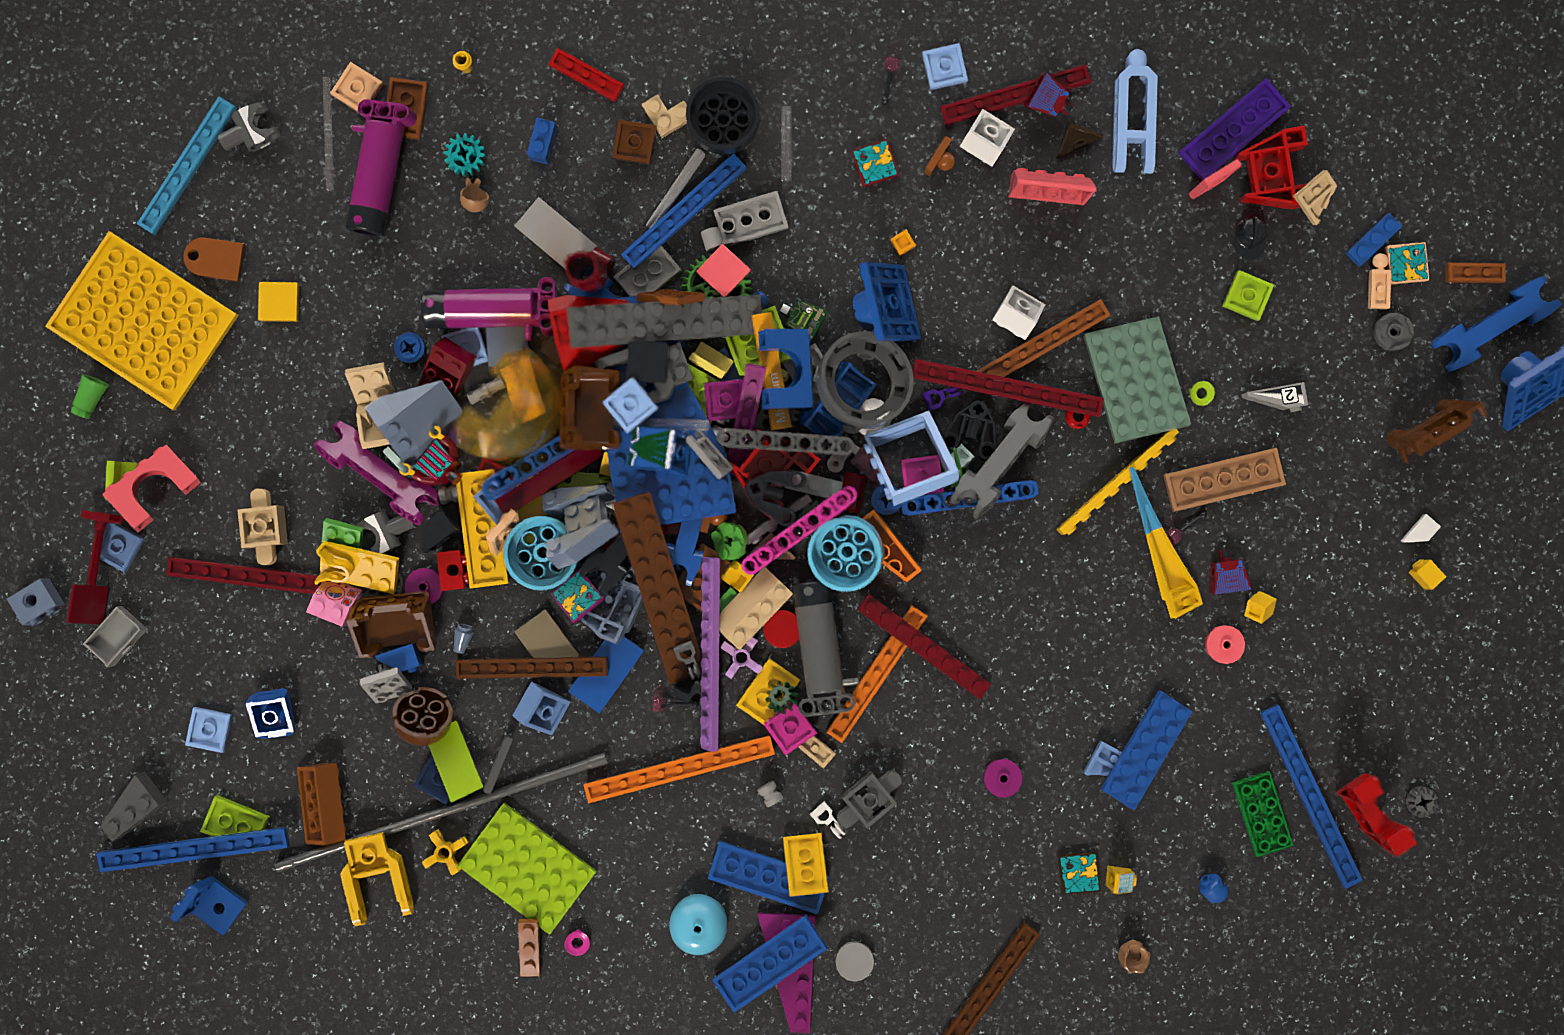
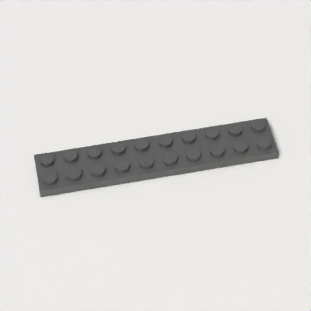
(662, 322)

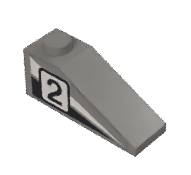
(1282, 397)

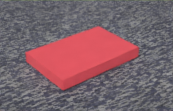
(1215, 179)

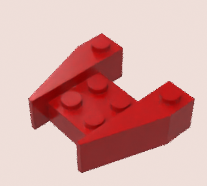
(1272, 170)
(765, 460)
(1361, 800)

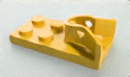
(357, 567)

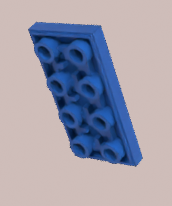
(598, 690)

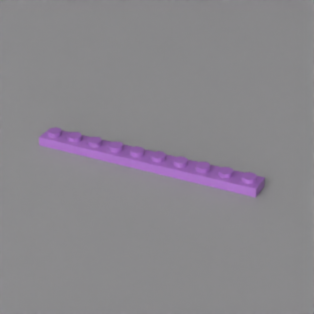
(710, 653)

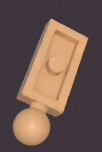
(1379, 283)

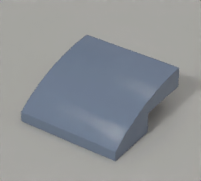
(503, 341)

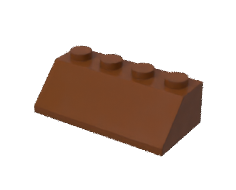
(321, 803)

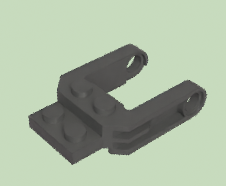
(677, 371)

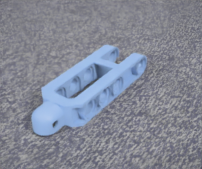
(1135, 66)

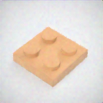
(497, 535)

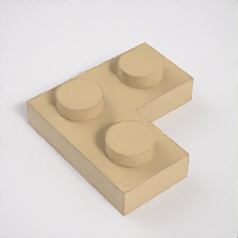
(664, 119)

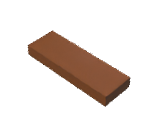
(1475, 272)

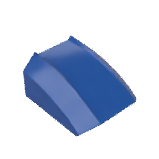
(271, 714)

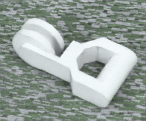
(819, 810)

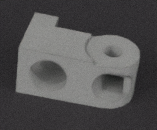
(836, 462)

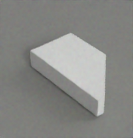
(1422, 530)

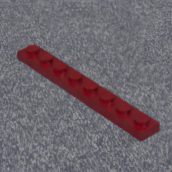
(923, 646)

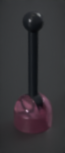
(891, 64)
(1175, 535)
(659, 704)

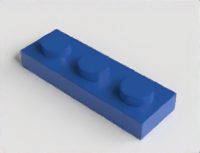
(1373, 239)

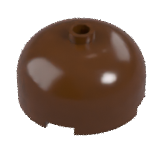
(422, 716)

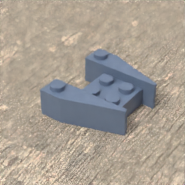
(584, 521)

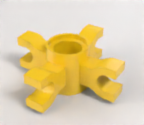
(440, 843)

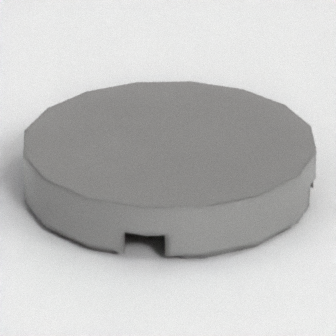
(854, 961)

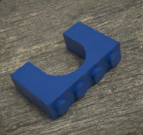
(796, 345)

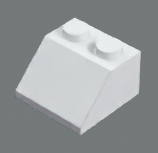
(987, 137)
(1019, 312)

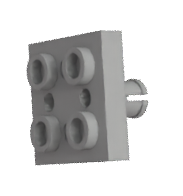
(385, 684)

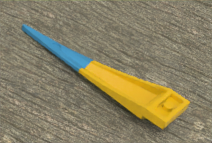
(1173, 579)

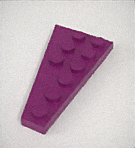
(797, 987)

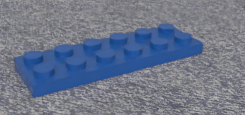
(1146, 750)
(759, 876)
(770, 963)

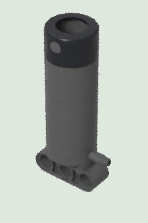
(820, 650)

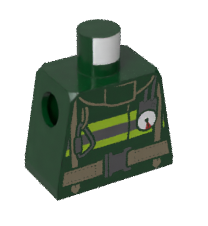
(804, 317)

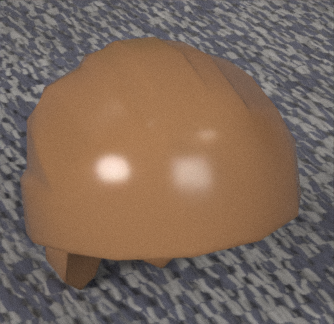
(473, 197)

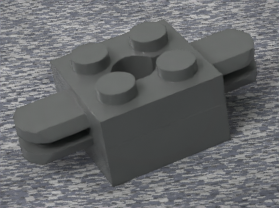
(869, 799)

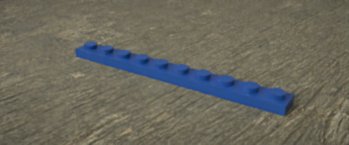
(1311, 796)
(193, 849)

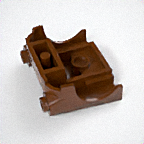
(1448, 421)

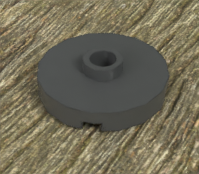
(1403, 331)

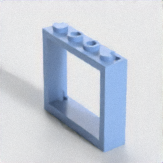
(902, 429)

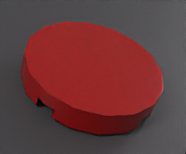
(781, 629)

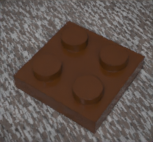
(634, 142)

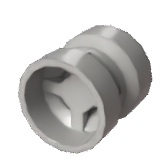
(448, 494)
(770, 794)

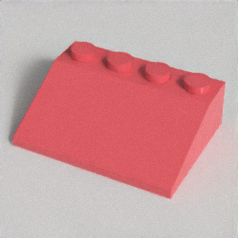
(1051, 187)

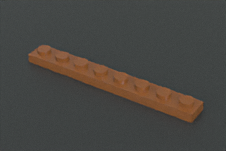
(1047, 340)

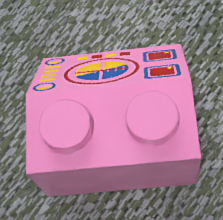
(334, 601)

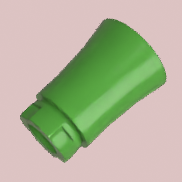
(88, 396)

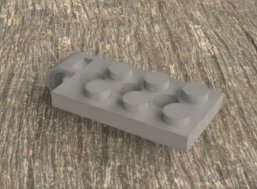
(741, 233)

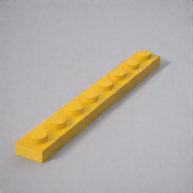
(1111, 487)

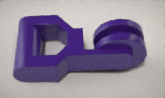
(929, 400)

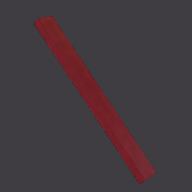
(1009, 96)
(242, 575)

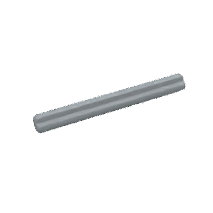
(677, 187)

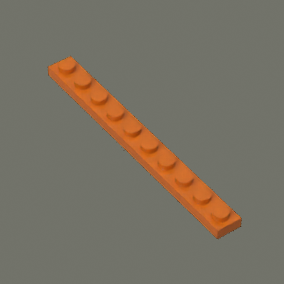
(679, 769)

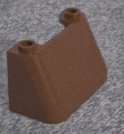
(583, 416)
(392, 622)

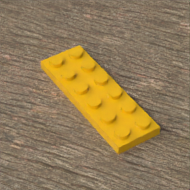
(482, 565)

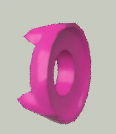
(576, 951)

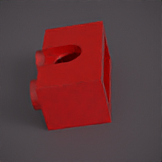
(447, 579)

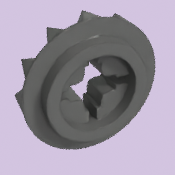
(1414, 797)

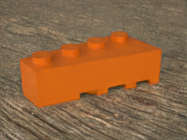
(895, 554)

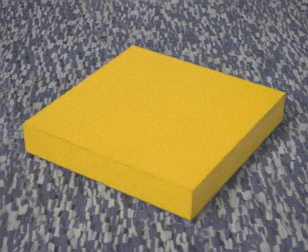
(278, 301)

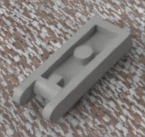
(709, 454)

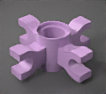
(736, 664)

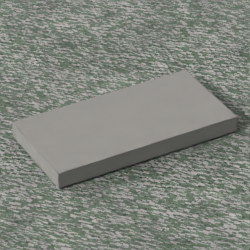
(552, 232)

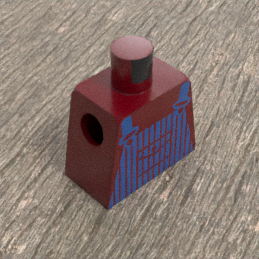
(1048, 97)
(1228, 575)

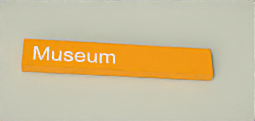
(773, 376)

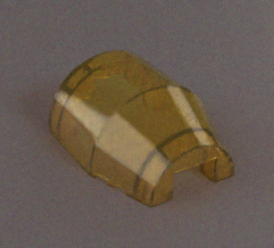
(523, 419)

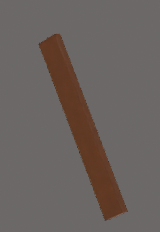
(531, 667)
(993, 981)

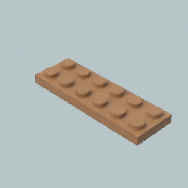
(1224, 479)

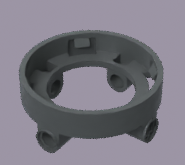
(868, 348)

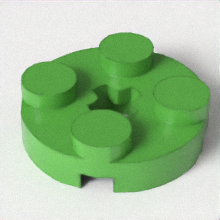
(721, 540)

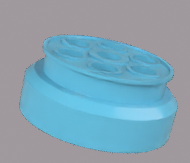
(821, 558)
(524, 571)

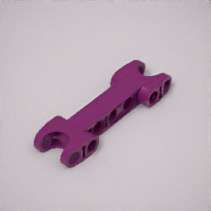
(404, 493)

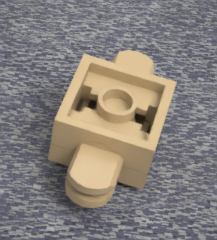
(262, 526)

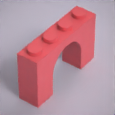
(123, 493)

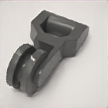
(683, 647)

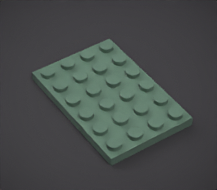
(1137, 380)

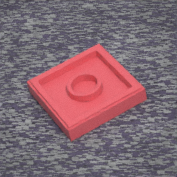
(723, 271)

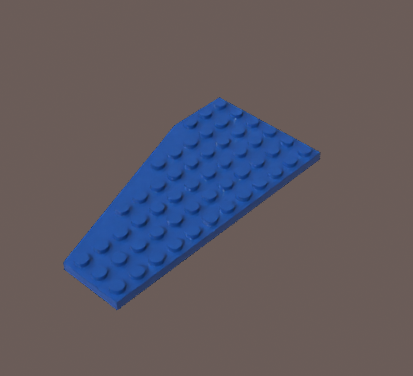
(674, 495)

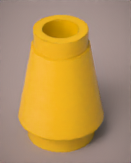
(463, 61)

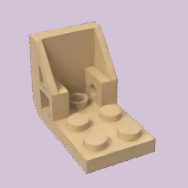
(368, 385)

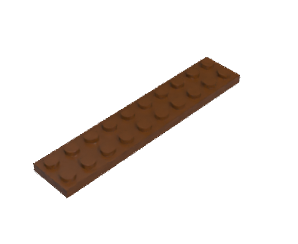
(657, 582)

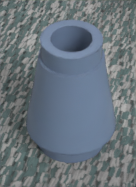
(462, 637)

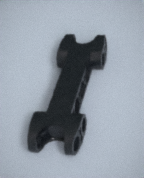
(609, 561)

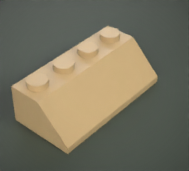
(752, 608)

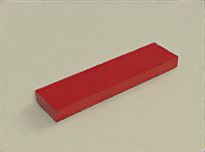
(586, 74)

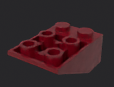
(448, 363)

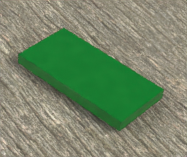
(1262, 814)

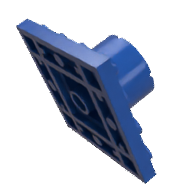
(886, 303)
(1531, 385)

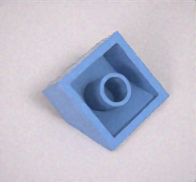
(541, 709)

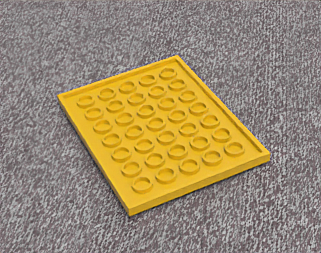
(141, 320)

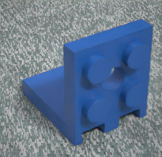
(202, 902)

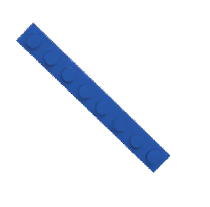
(683, 211)

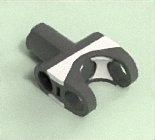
(248, 130)
(385, 530)

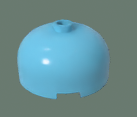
(702, 912)

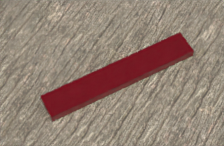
(547, 479)

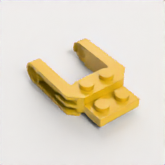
(371, 857)

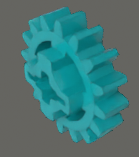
(457, 156)

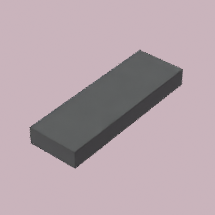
(496, 767)

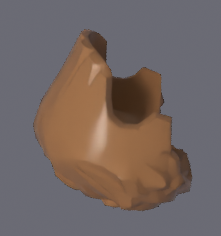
(1134, 956)

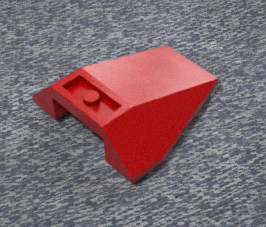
(558, 314)

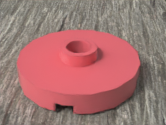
(1216, 639)

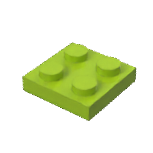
(1248, 295)

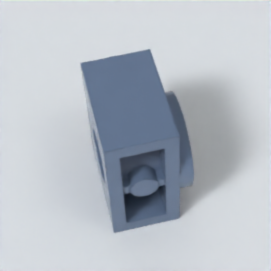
(47, 602)

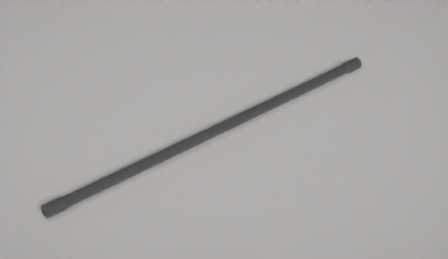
(591, 762)

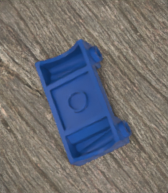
(852, 389)

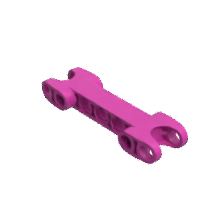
(775, 547)

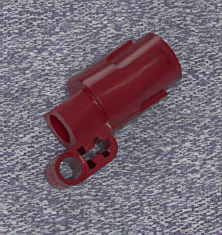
(582, 261)

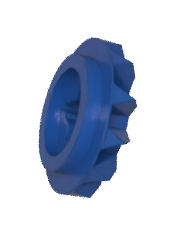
(400, 347)
(879, 505)

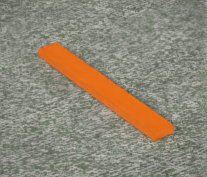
(873, 678)

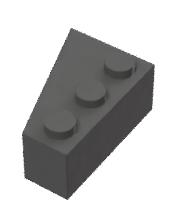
(134, 806)

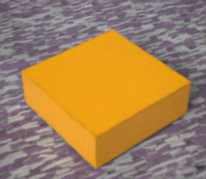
(902, 242)

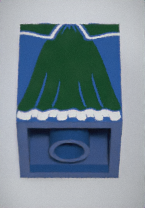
(659, 450)

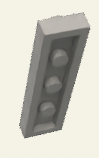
(771, 525)

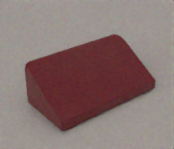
(858, 482)

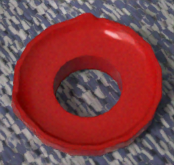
(1074, 424)

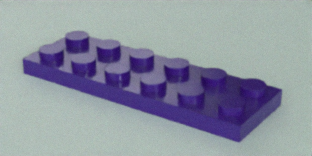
(1234, 129)

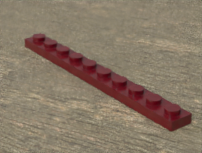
(1007, 388)

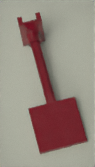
(89, 601)

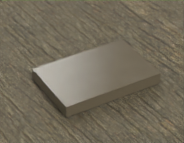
(545, 638)

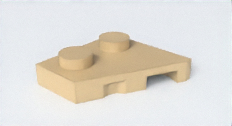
(1316, 196)

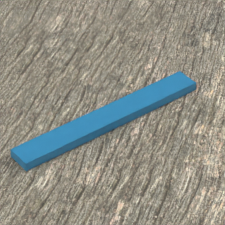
(186, 165)

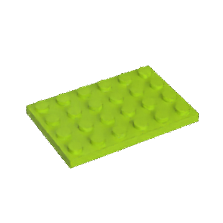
(526, 868)

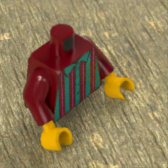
(437, 463)

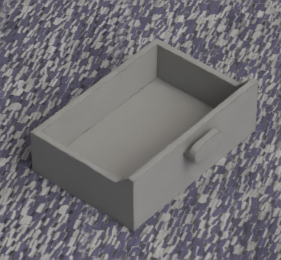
(115, 636)

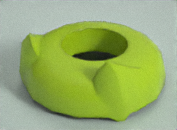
(1209, 393)

